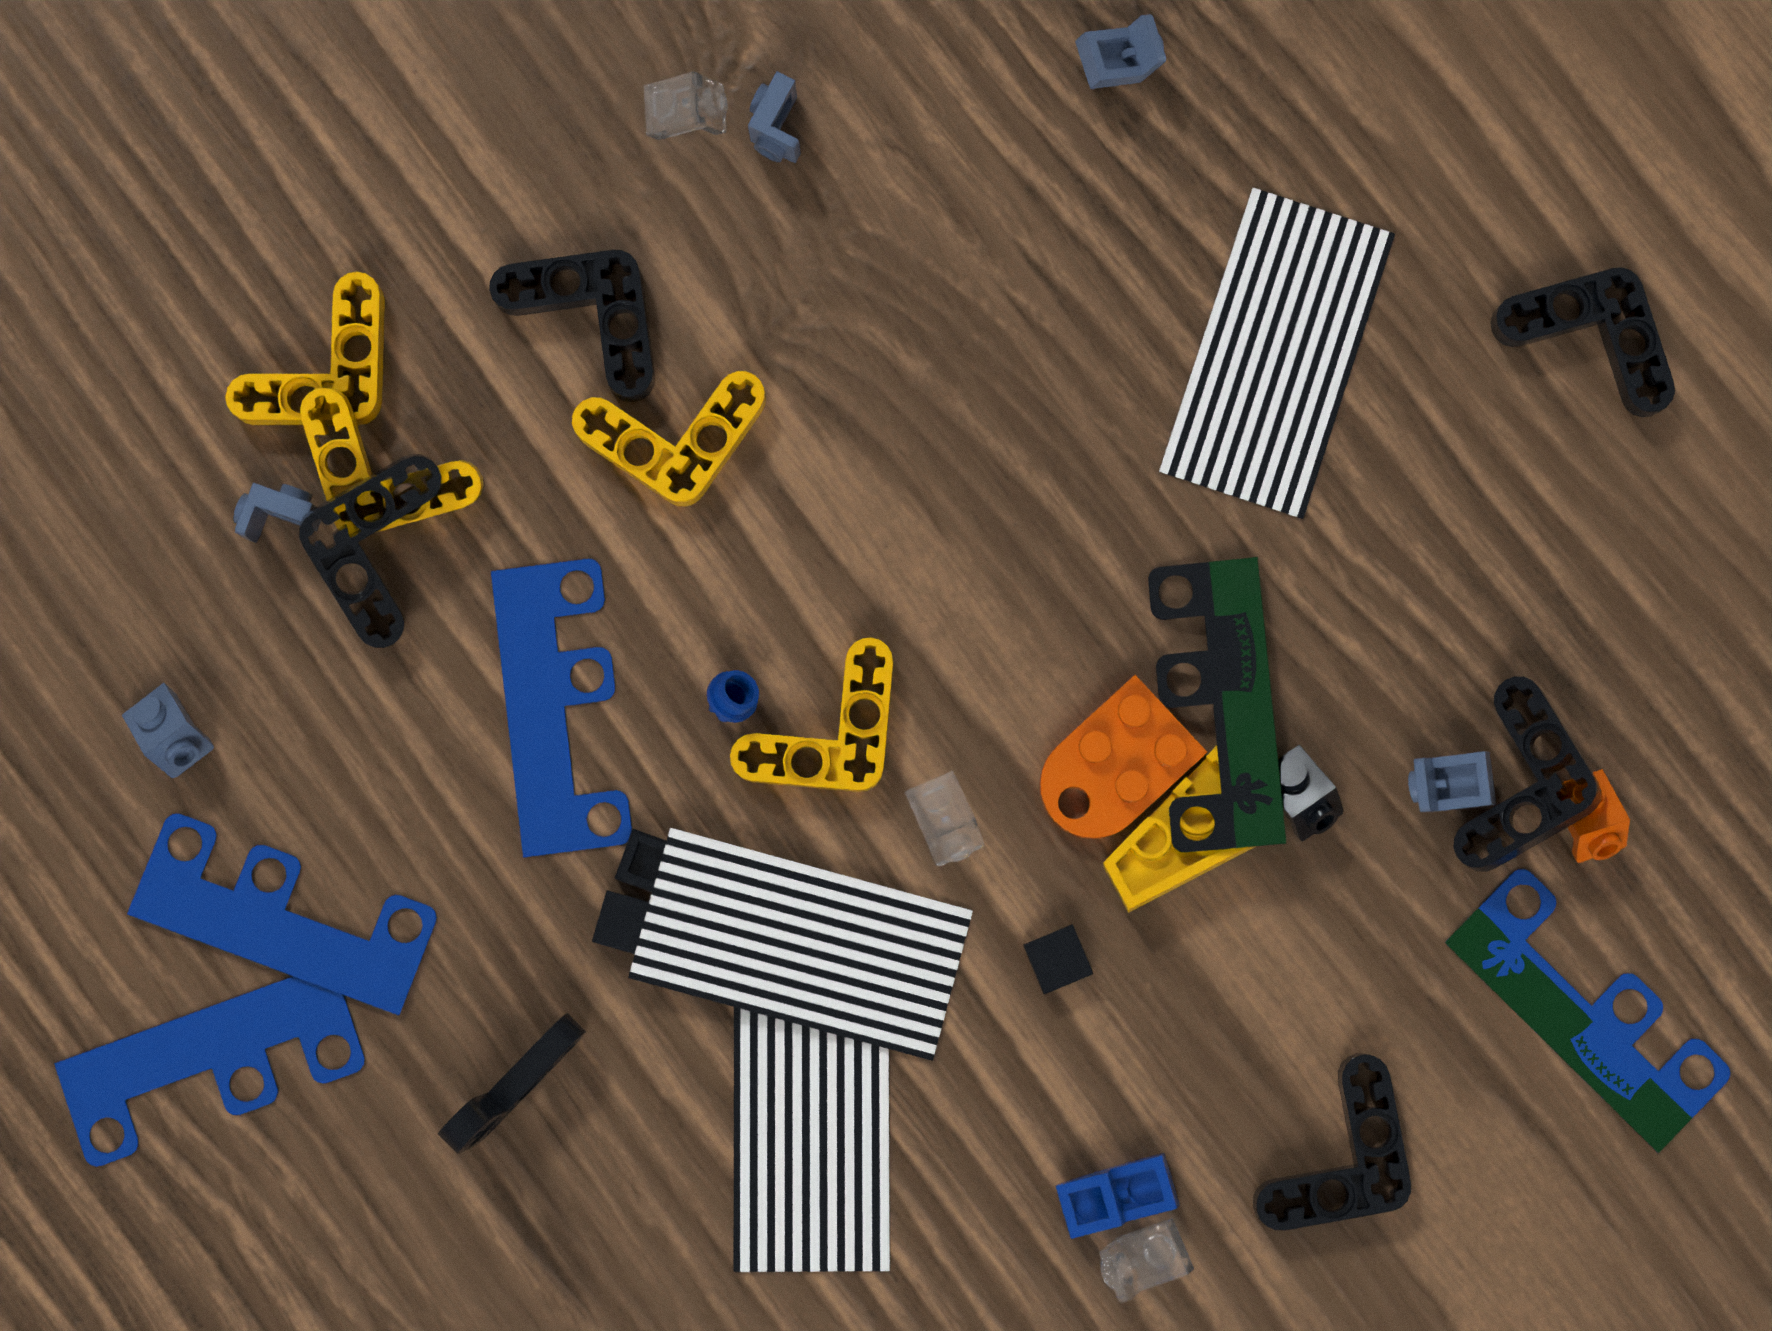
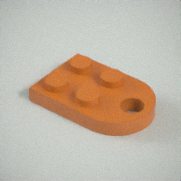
(1120, 761)

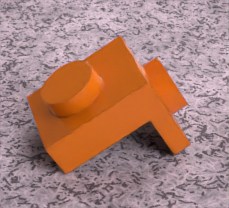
(1605, 829)

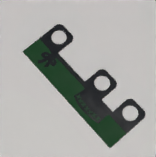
(1239, 687)

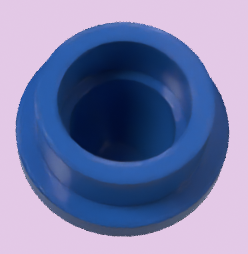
(732, 696)

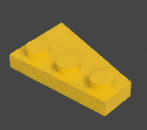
(1149, 863)

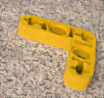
(342, 310)
(666, 456)
(334, 485)
(833, 752)

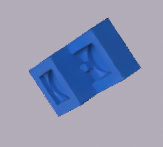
(1117, 1195)

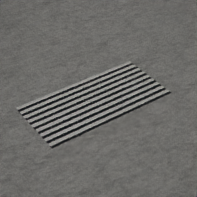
(1277, 353)
(800, 944)
(809, 1149)

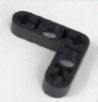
(591, 291)
(1598, 310)
(348, 550)
(1543, 794)
(488, 1110)
(1357, 1177)

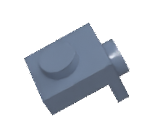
(1121, 54)
(770, 109)
(253, 509)
(166, 732)
(1452, 782)

